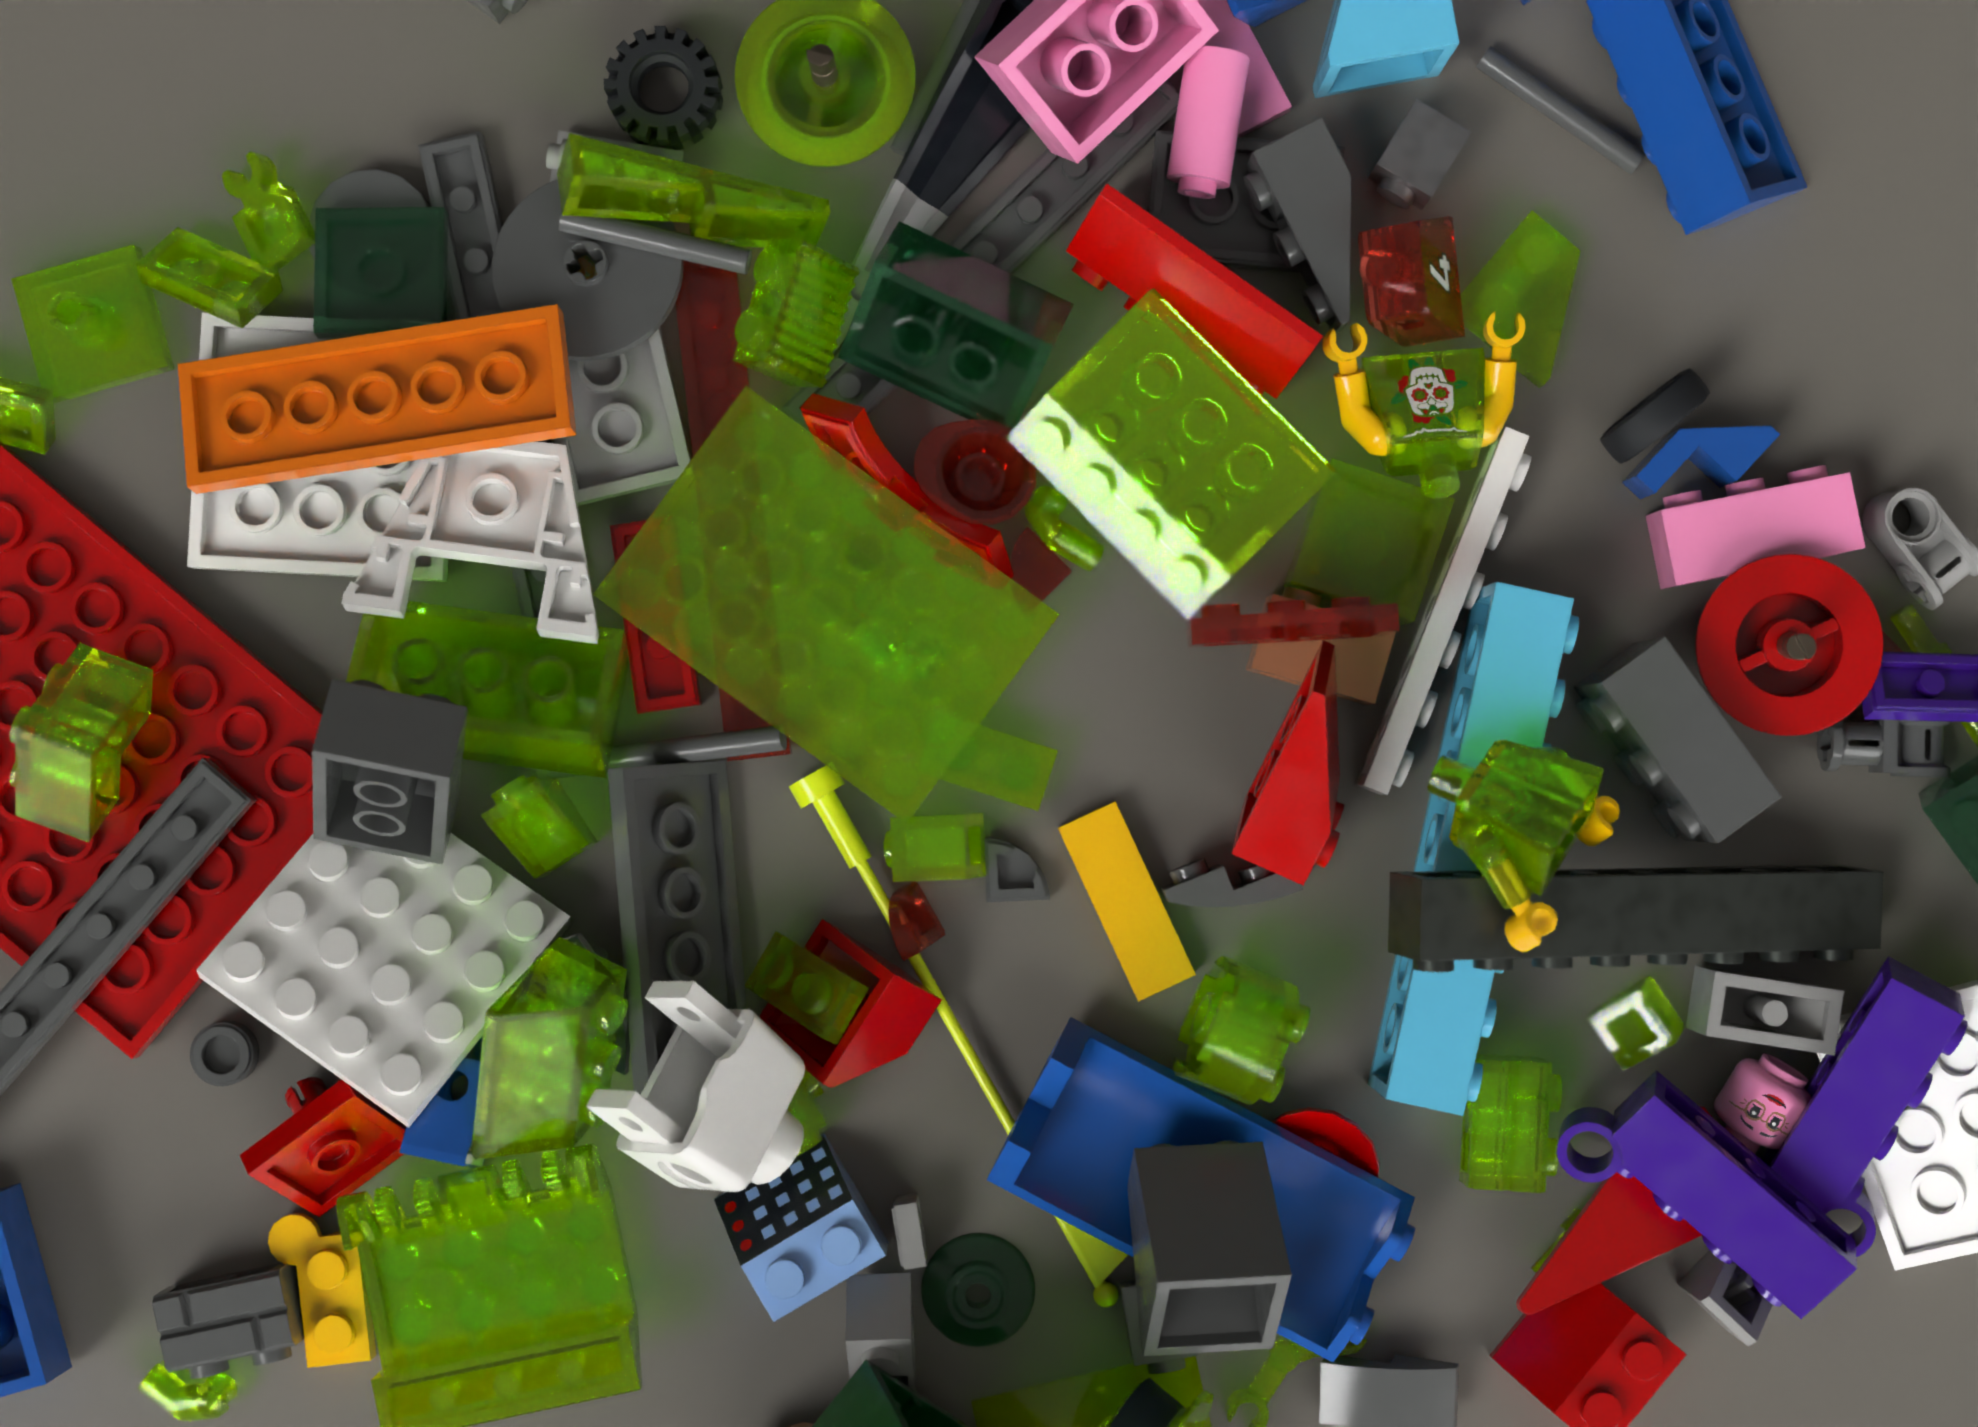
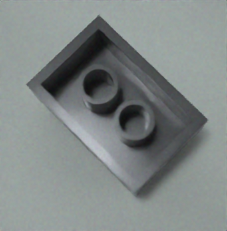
(1675, 742)
(387, 770)

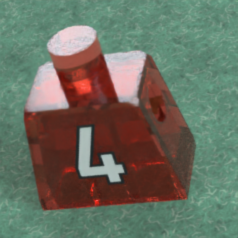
(1412, 276)

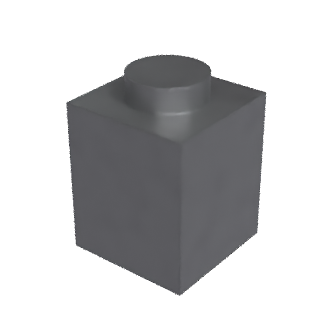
(1418, 156)

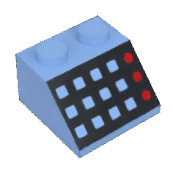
(801, 1230)

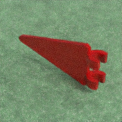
(1609, 1236)

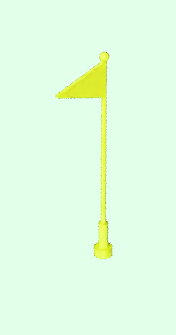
(819, 788)

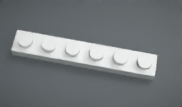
(1455, 588)

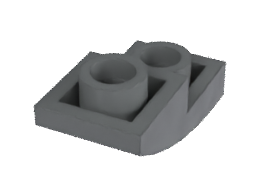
(1210, 887)
(1388, 1394)

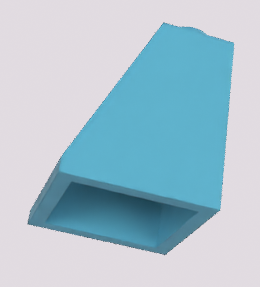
(1384, 44)

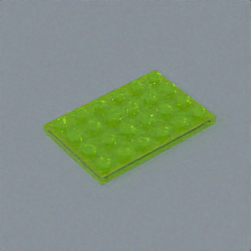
(826, 604)

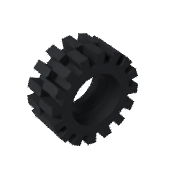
(657, 51)

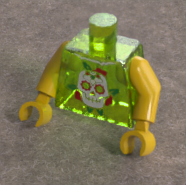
(1426, 408)

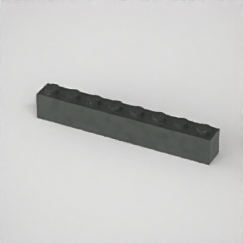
(1642, 912)

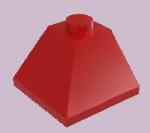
(883, 1024)

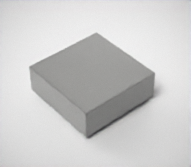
(909, 1231)

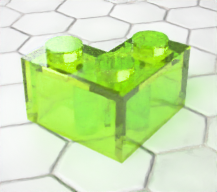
(75, 740)

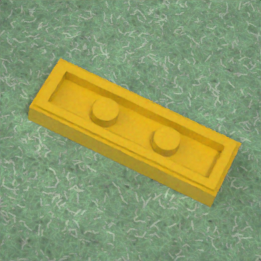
(1126, 901)

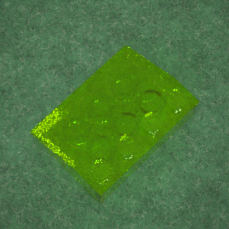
(1170, 453)

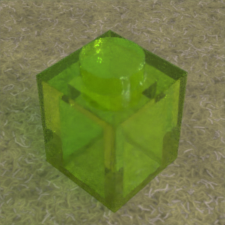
(936, 847)

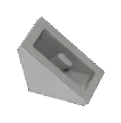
(1727, 1297)

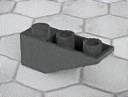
(1310, 201)

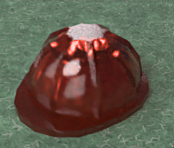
(974, 471)

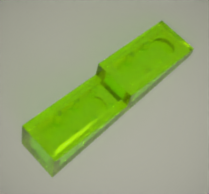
(718, 206)

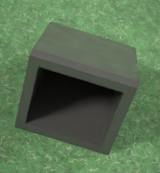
(1206, 1248)

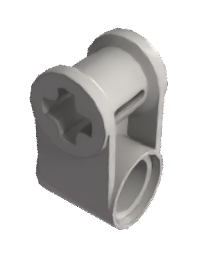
(1930, 553)

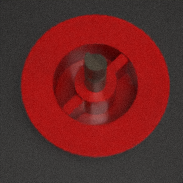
(1789, 644)

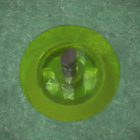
(825, 79)

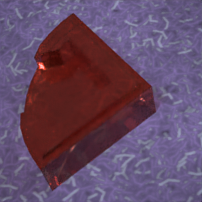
(1036, 565)
(913, 920)

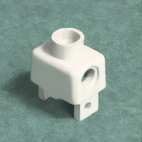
(714, 1099)

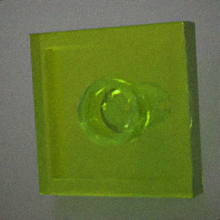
(92, 324)

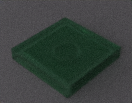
(379, 269)

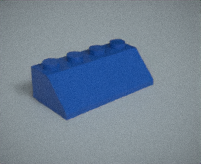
(1698, 107)

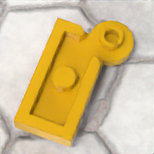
(330, 1291)

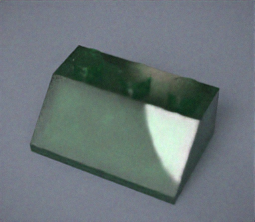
(953, 328)

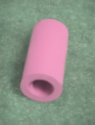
(1207, 121)

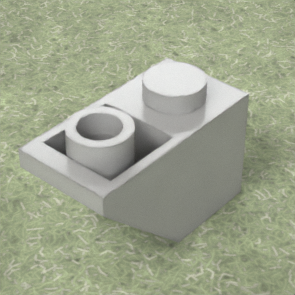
(881, 1324)

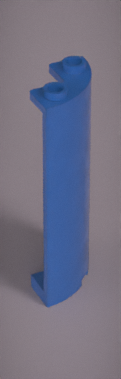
(1105, 1099)

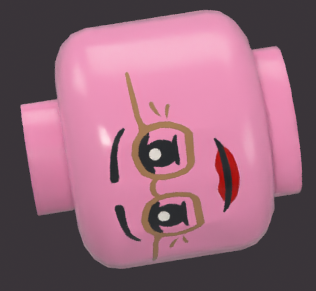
(1762, 1101)

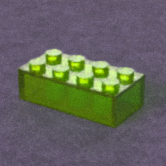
(525, 694)

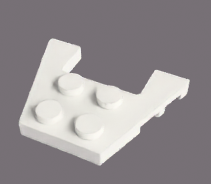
(490, 509)

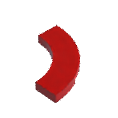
(851, 434)

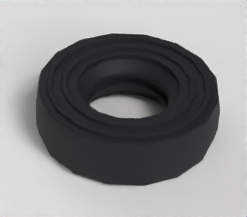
(1655, 416)

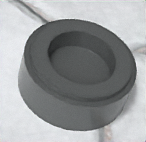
(224, 1053)

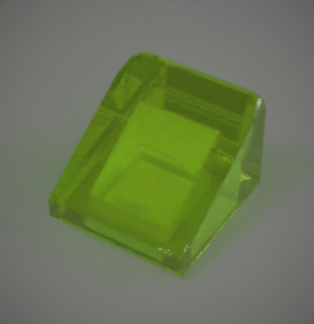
(1637, 1023)

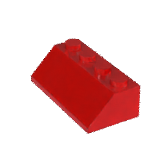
(1242, 324)

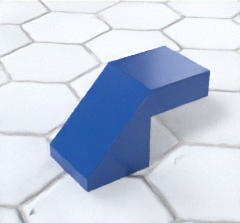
(1718, 452)

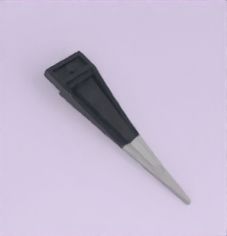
(954, 147)

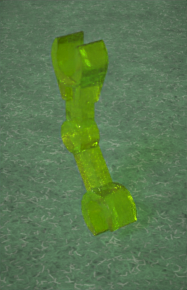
(1280, 1361)

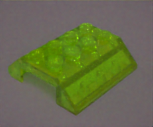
(496, 1292)

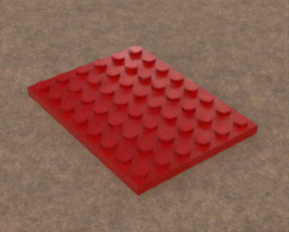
(210, 699)

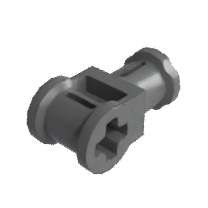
(1891, 747)

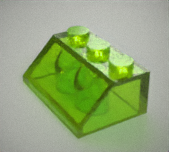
(548, 1052)

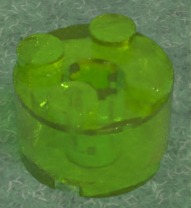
(1240, 1032)

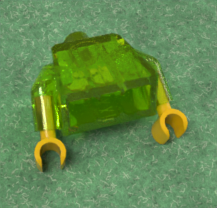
(1520, 821)

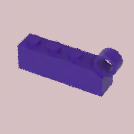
(1865, 1087)
(1719, 1189)

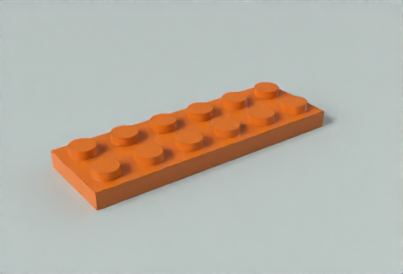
(376, 399)

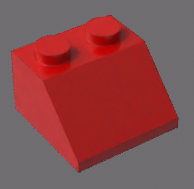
(1589, 1359)

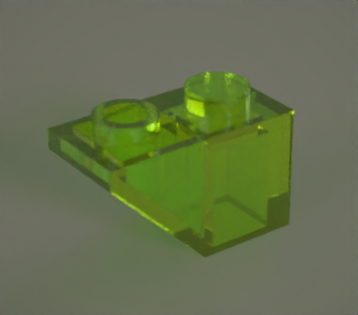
(538, 824)

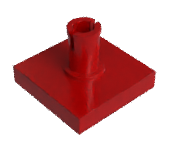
(326, 1147)

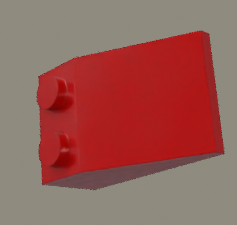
(1292, 801)

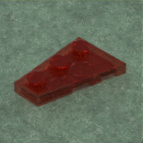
(1292, 623)

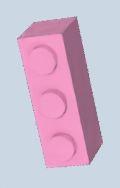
(1717, 536)

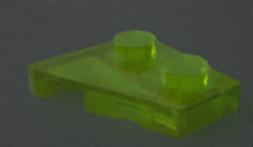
(1527, 276)

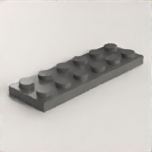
(674, 893)

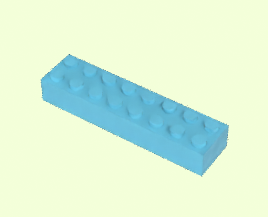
(1499, 692)

